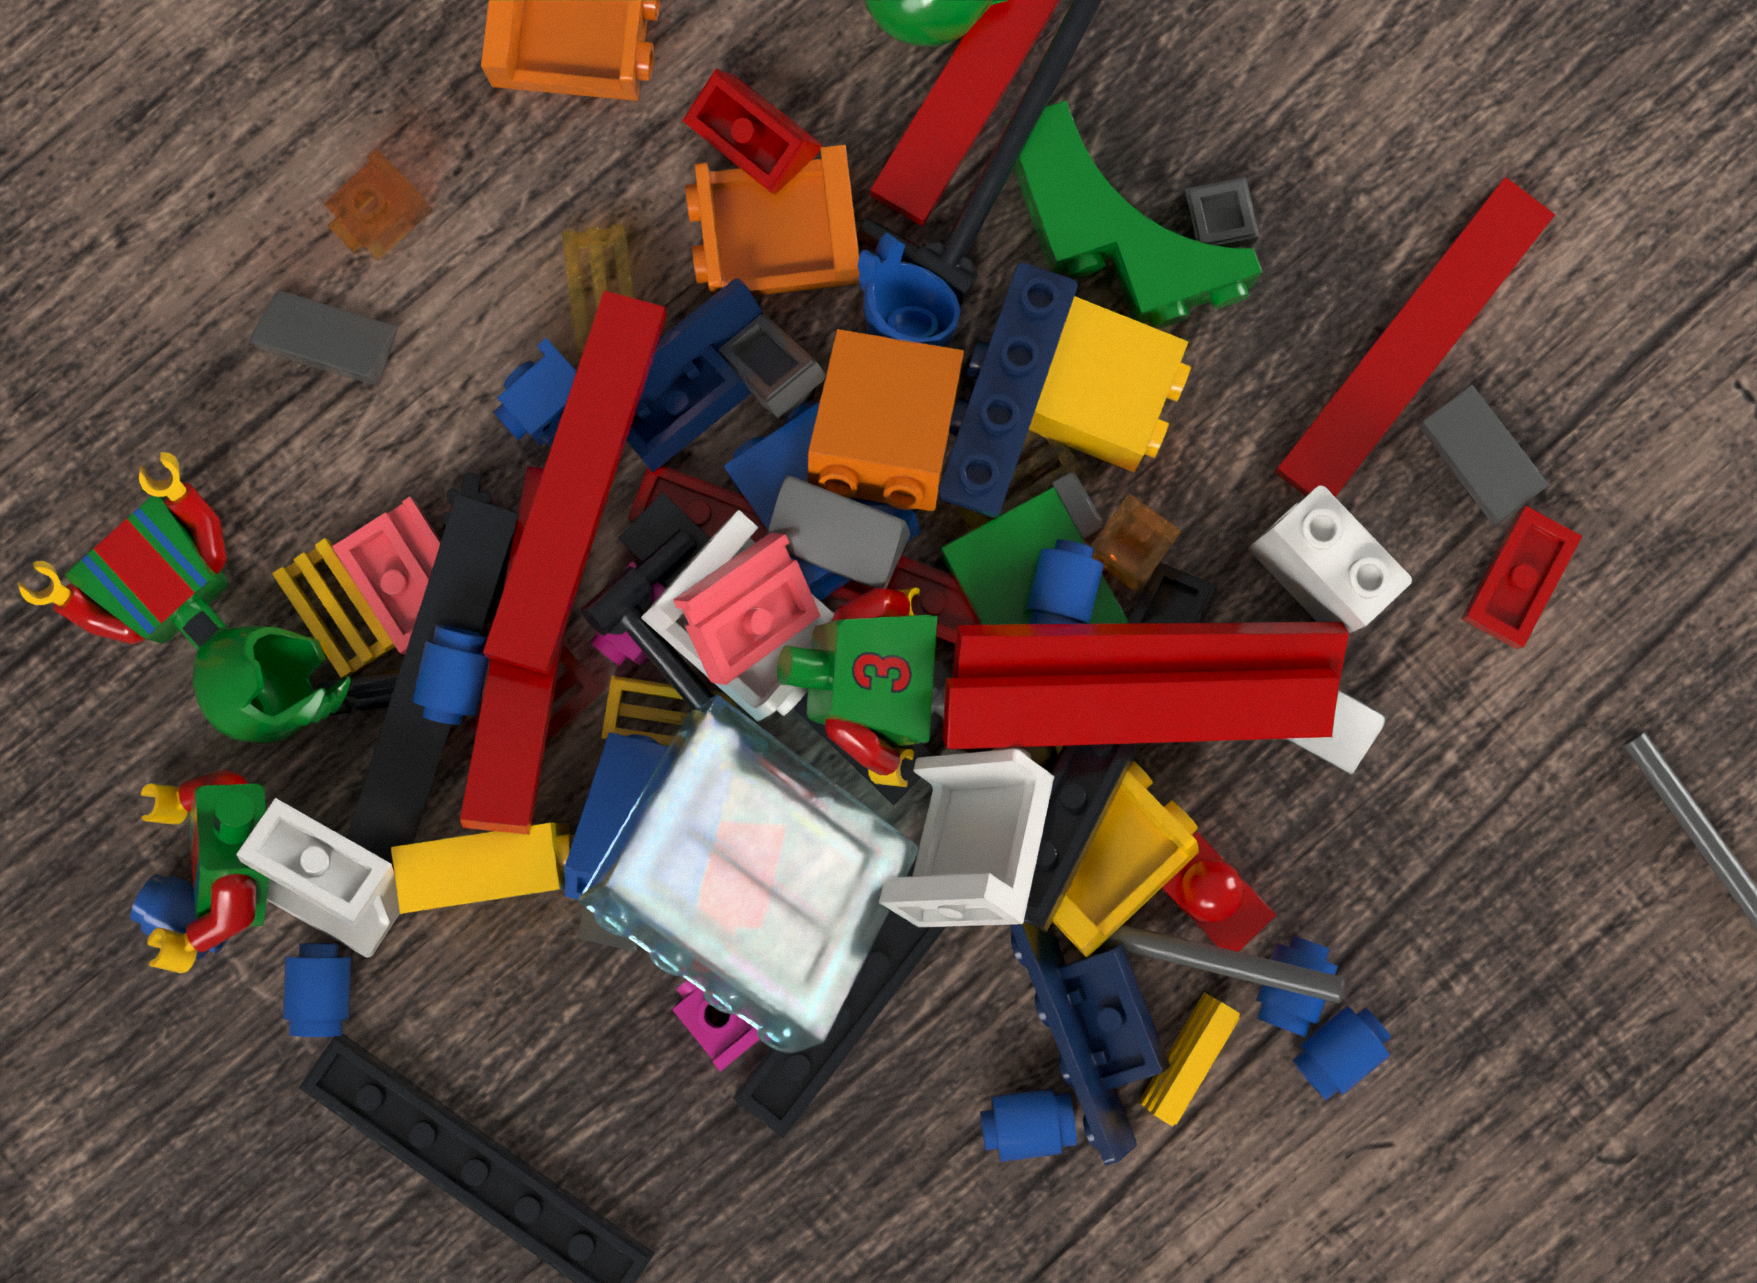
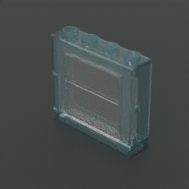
(750, 877)

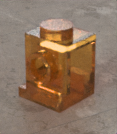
(397, 211)
(1134, 542)

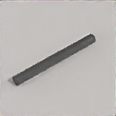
(1694, 823)
(1229, 963)

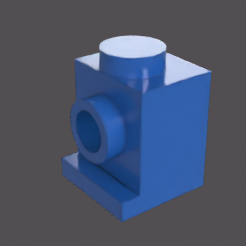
(536, 394)

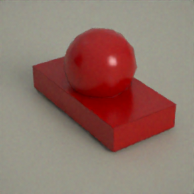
(1218, 899)

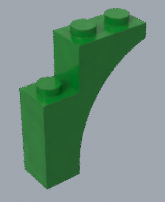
(1088, 221)

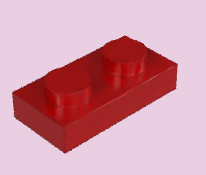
(1521, 577)

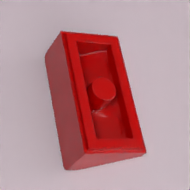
(751, 131)

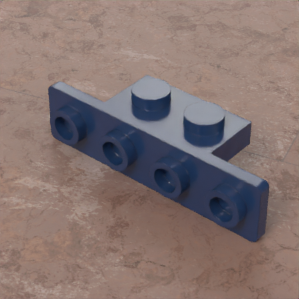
(688, 379)
(1006, 391)
(1098, 1028)

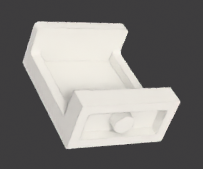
(1330, 562)
(757, 687)
(975, 840)
(323, 878)

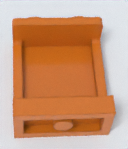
(570, 46)
(776, 240)
(884, 420)

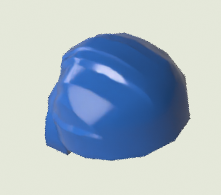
(905, 298)

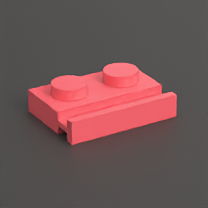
(392, 566)
(747, 608)

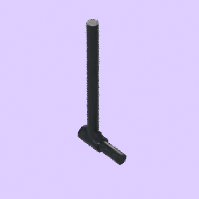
(950, 258)
(626, 600)

